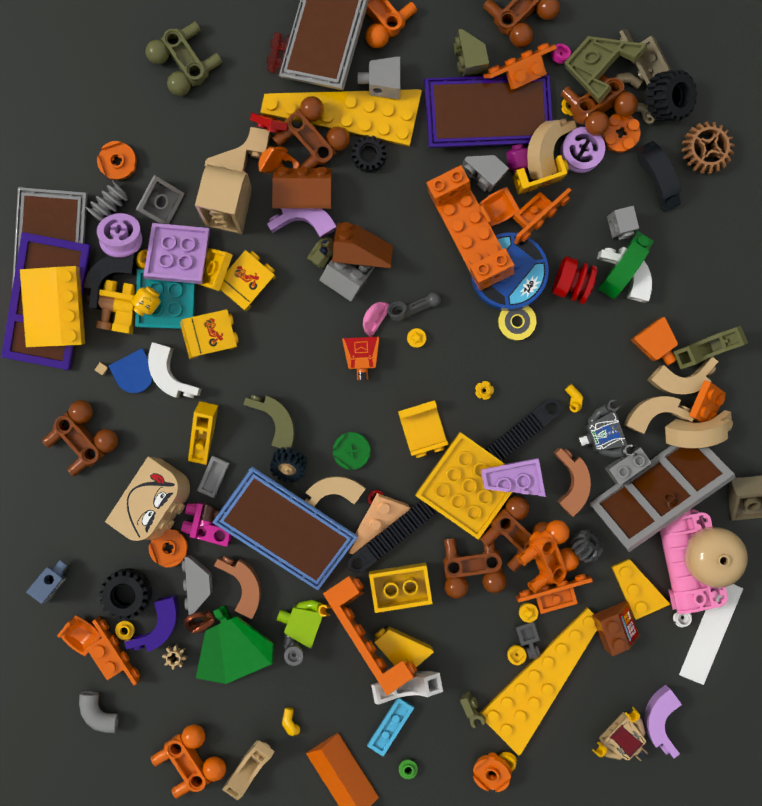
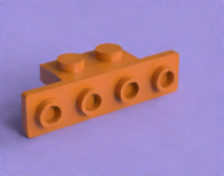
(524, 69)
(536, 211)
(555, 596)
(109, 655)

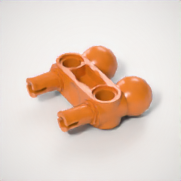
(381, 13)
(550, 560)
(189, 762)

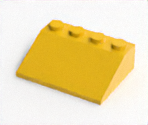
(52, 306)

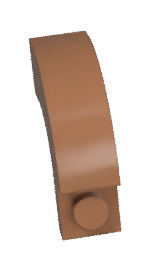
(580, 484)
(249, 583)

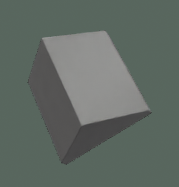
(160, 201)

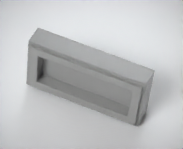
(213, 477)

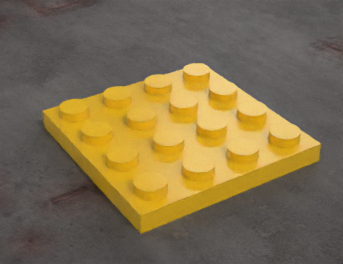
(458, 489)

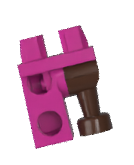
(203, 525)

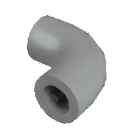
(94, 715)

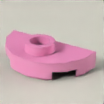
(374, 317)

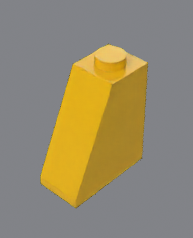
(400, 646)

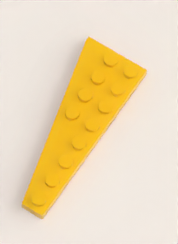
(355, 111)
(526, 699)

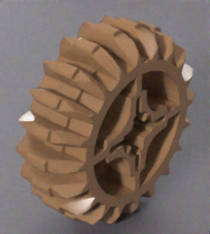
(721, 154)

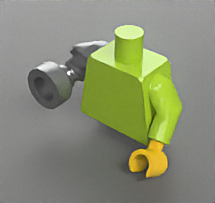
(301, 627)

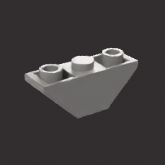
(197, 583)

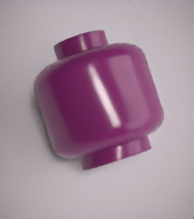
(517, 158)

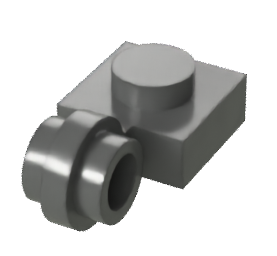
(528, 635)

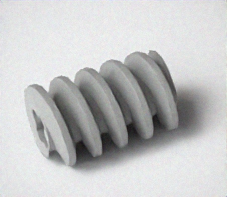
(108, 202)

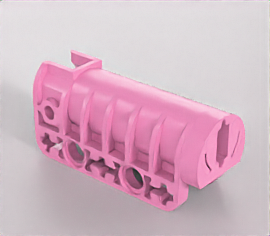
(686, 592)

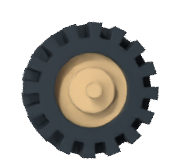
(288, 464)

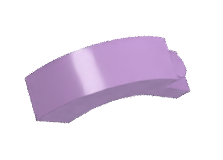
(316, 217)
(656, 713)

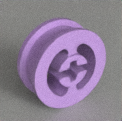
(593, 156)
(121, 243)

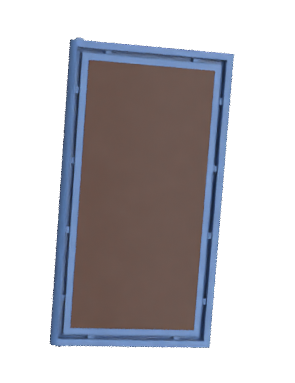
(284, 528)

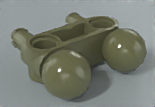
(180, 82)

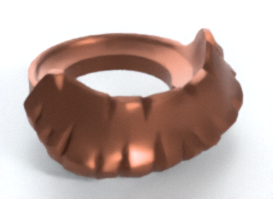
(200, 626)

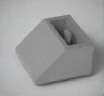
(485, 170)
(346, 278)

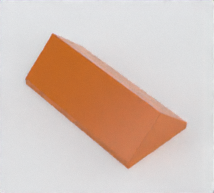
(342, 773)

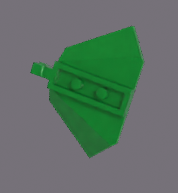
(232, 650)

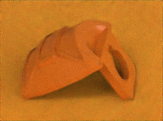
(273, 158)
(499, 206)
(79, 634)

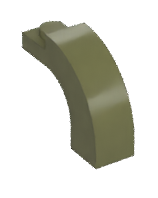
(710, 346)
(282, 418)

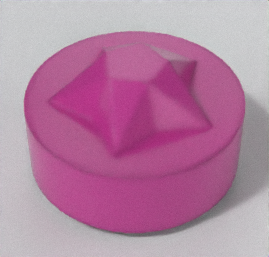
(561, 54)

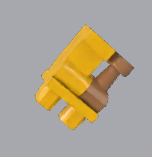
(117, 302)

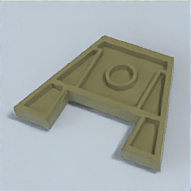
(595, 57)

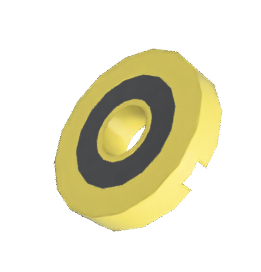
(517, 333)

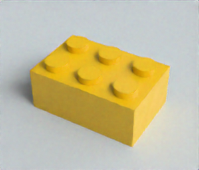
(400, 587)

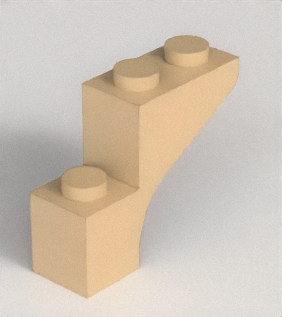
(237, 158)

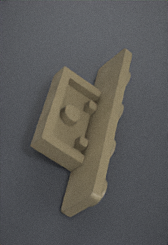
(651, 61)

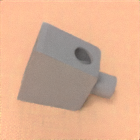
(382, 77)

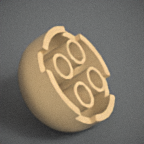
(716, 557)

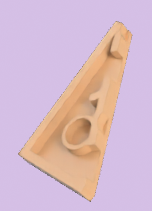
(378, 517)

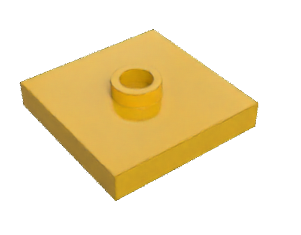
(215, 268)

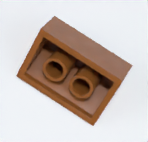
(302, 188)

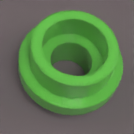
(408, 763)

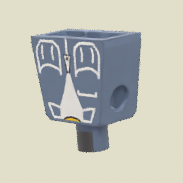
(42, 588)

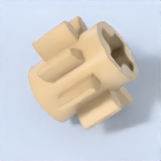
(178, 653)

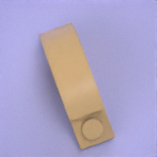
(542, 145)
(670, 383)
(643, 412)
(699, 435)
(337, 485)
(247, 769)

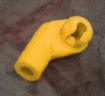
(576, 398)
(291, 728)

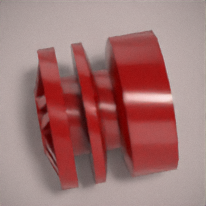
(574, 280)

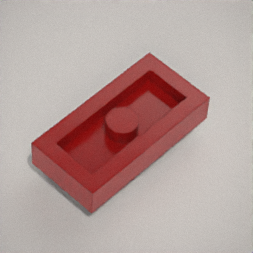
(268, 122)

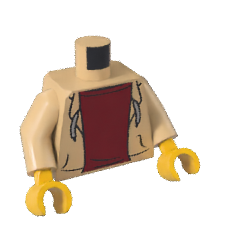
(623, 738)

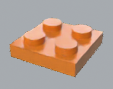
(707, 402)

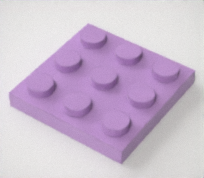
(177, 253)

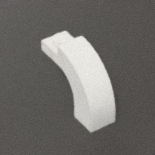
(640, 284)
(159, 367)
(424, 684)

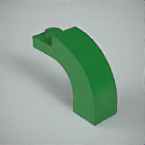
(626, 266)

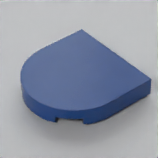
(132, 372)

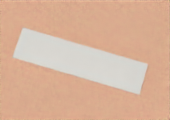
(709, 637)

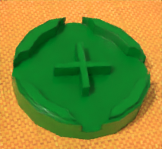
(351, 450)

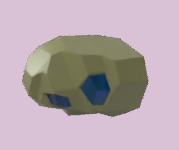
(321, 252)

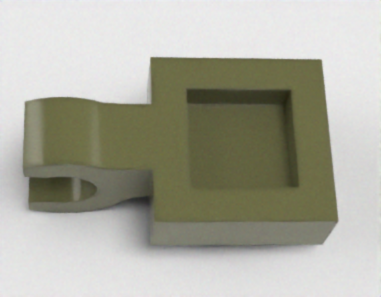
(470, 707)

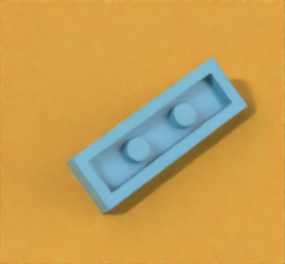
(390, 726)

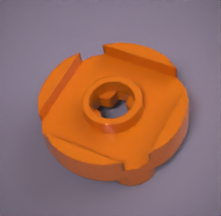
(627, 141)
(127, 165)
(179, 550)
(493, 763)

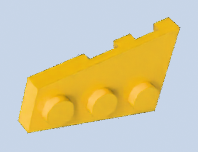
(638, 590)

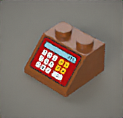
(616, 628)

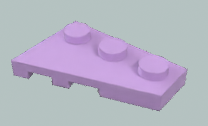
(516, 477)

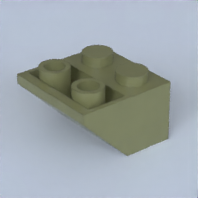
(471, 55)

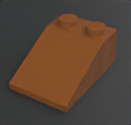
(360, 247)

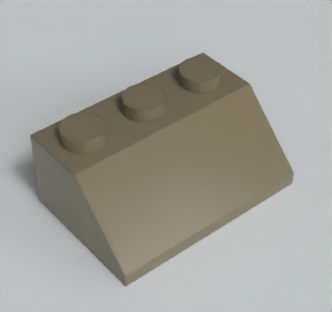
(745, 498)

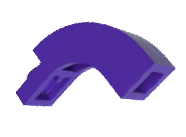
(168, 615)

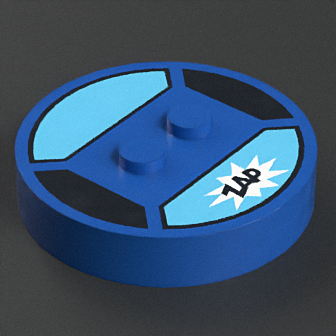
(528, 281)

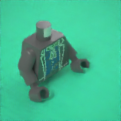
(606, 433)

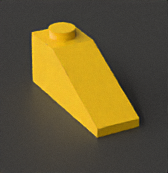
(202, 432)

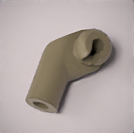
(629, 78)
(642, 108)

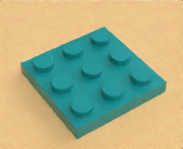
(176, 303)

